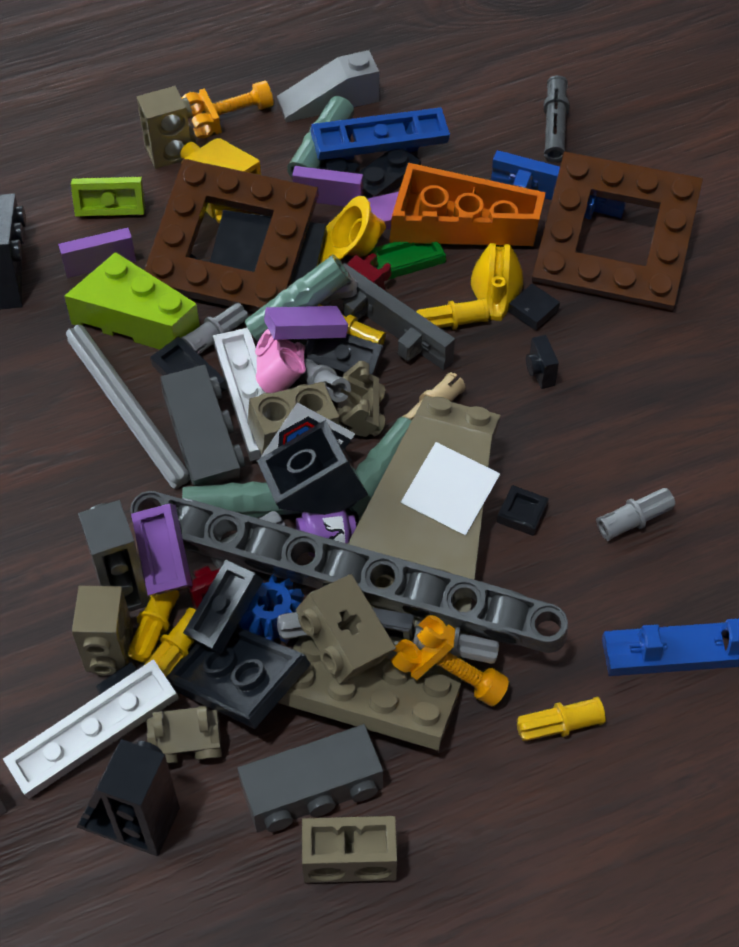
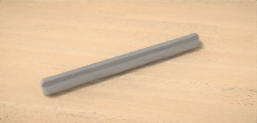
(128, 407)

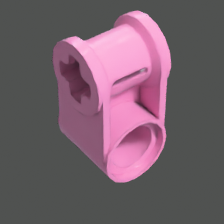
(278, 363)

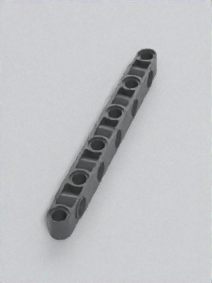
(415, 591)

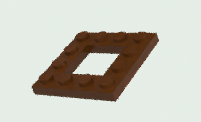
(204, 183)
(647, 285)

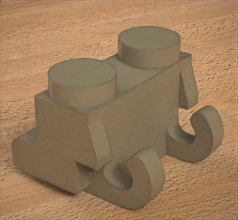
(361, 407)
(186, 732)

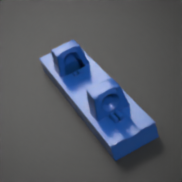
(379, 133)
(518, 171)
(671, 648)

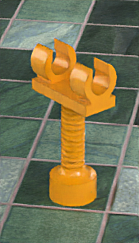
(259, 96)
(438, 641)

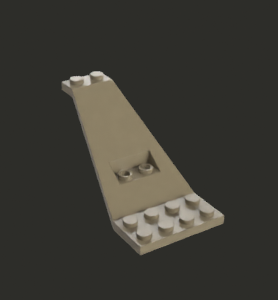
(383, 695)

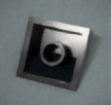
(312, 473)

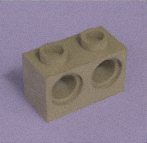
(165, 125)
(270, 410)
(102, 629)
(349, 849)

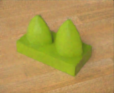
(108, 196)

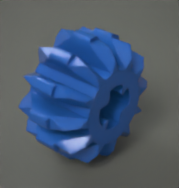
(275, 597)

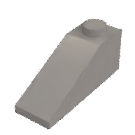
(347, 76)

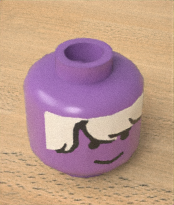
(333, 526)

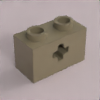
(345, 608)

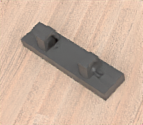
(414, 331)

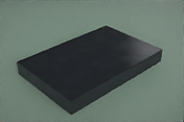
(242, 238)
(243, 679)

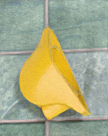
(497, 279)

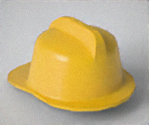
(353, 231)

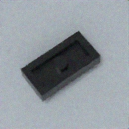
(386, 172)
(344, 352)
(179, 357)
(223, 606)

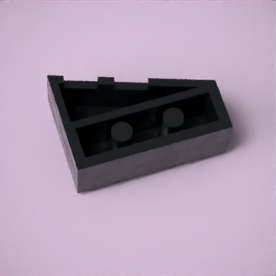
(11, 240)
(133, 799)

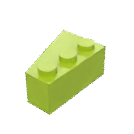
(131, 303)

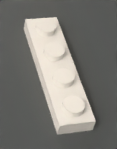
(239, 368)
(90, 729)

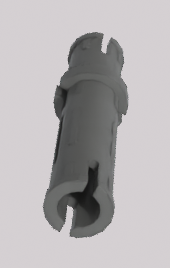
(556, 92)

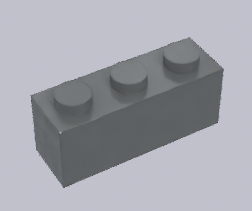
(202, 427)
(114, 551)
(311, 779)

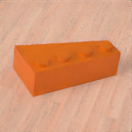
(463, 210)

